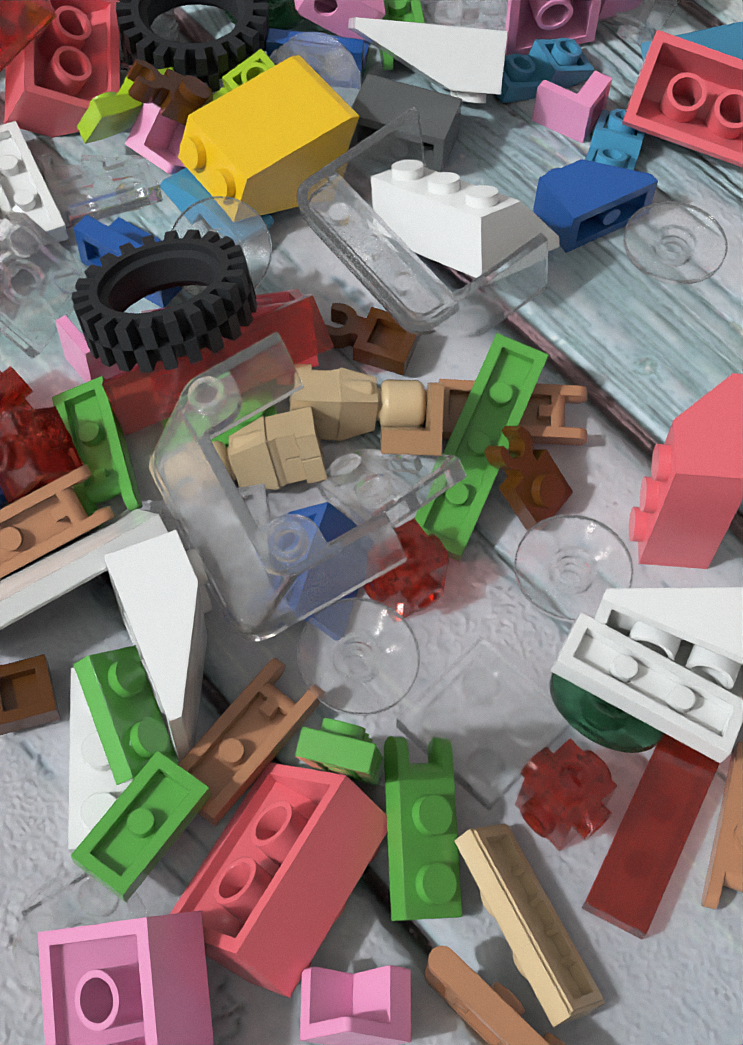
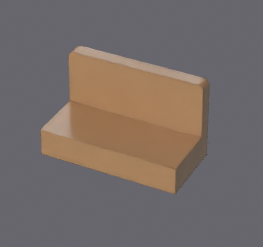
(417, 439)

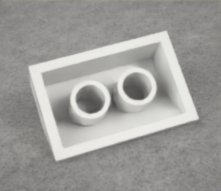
(453, 219)

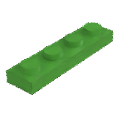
(494, 402)
(341, 750)

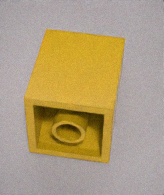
(268, 136)

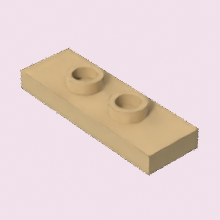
(529, 923)

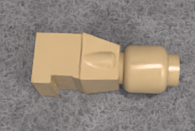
(351, 403)
(275, 451)

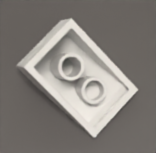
(448, 56)
(163, 609)
(687, 625)

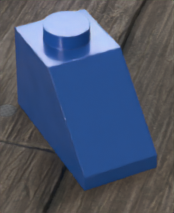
(590, 200)

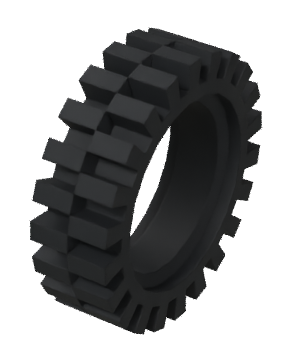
(204, 60)
(171, 331)

